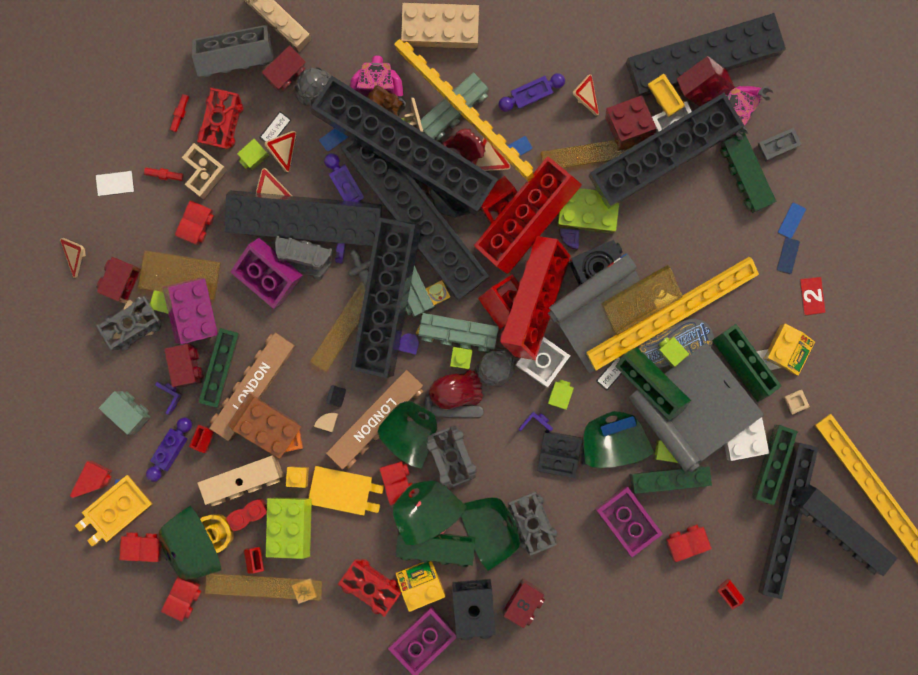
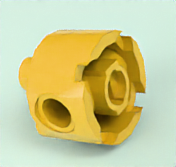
(218, 531)

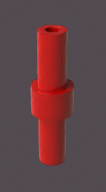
(179, 113)
(163, 174)

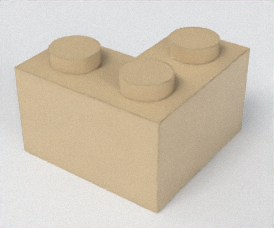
(207, 171)

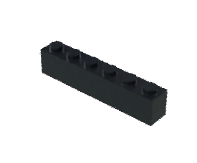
(846, 530)

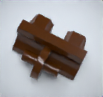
(385, 99)

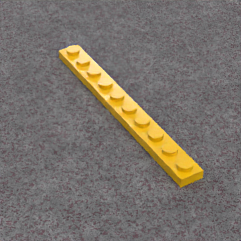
(469, 114)
(672, 314)
(870, 483)

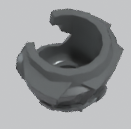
(310, 85)
(496, 367)

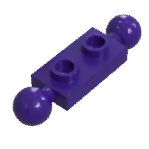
(531, 92)
(343, 179)
(169, 449)

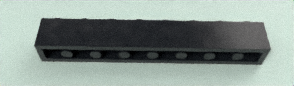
(787, 521)

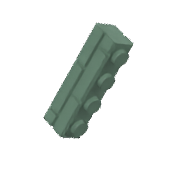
(445, 115)
(418, 299)
(458, 331)

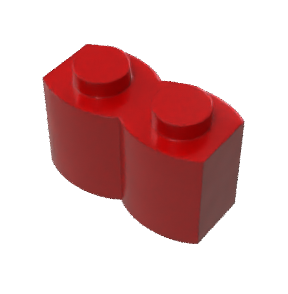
(194, 223)
(395, 480)
(251, 512)
(688, 543)
(140, 548)
(181, 598)

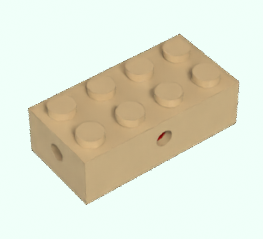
(440, 25)
(229, 483)

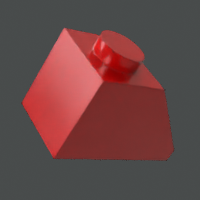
(91, 479)

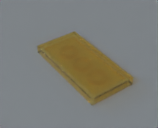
(168, 269)
(642, 300)

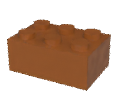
(264, 425)

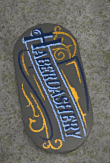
(688, 333)

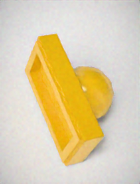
(666, 95)

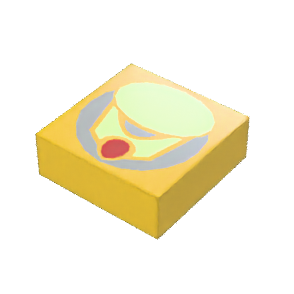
(437, 292)

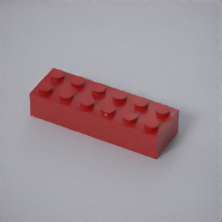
(527, 215)
(535, 295)

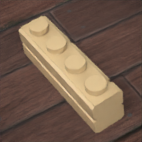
(281, 22)

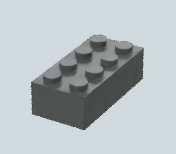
(232, 51)

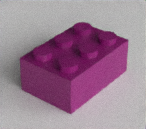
(265, 274)
(190, 310)
(628, 521)
(422, 641)

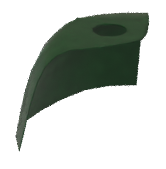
(405, 437)
(617, 448)
(436, 513)
(493, 540)
(191, 544)

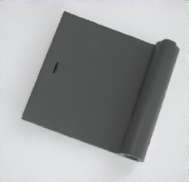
(581, 310)
(712, 418)

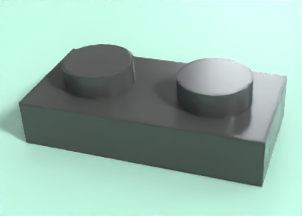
(779, 144)

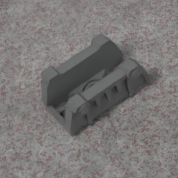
(304, 256)
(137, 329)
(444, 465)
(521, 523)

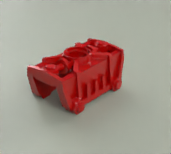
(228, 123)
(377, 579)

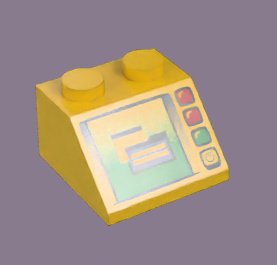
(789, 349)
(420, 585)

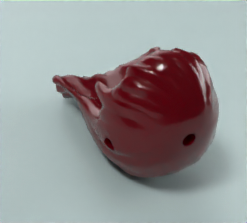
(466, 145)
(456, 390)

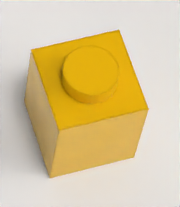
(297, 477)

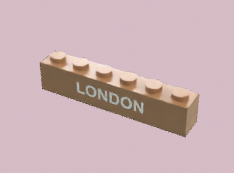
(256, 381)
(366, 428)

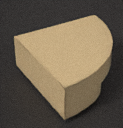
(327, 422)

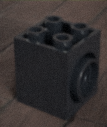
(601, 256)
(476, 620)

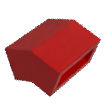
(202, 439)
(250, 562)
(739, 599)

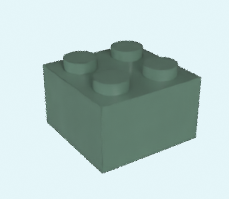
(125, 412)

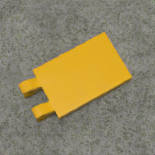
(343, 491)
(114, 510)

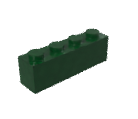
(748, 173)
(746, 363)
(219, 368)
(653, 383)
(774, 464)
(670, 480)
(441, 548)

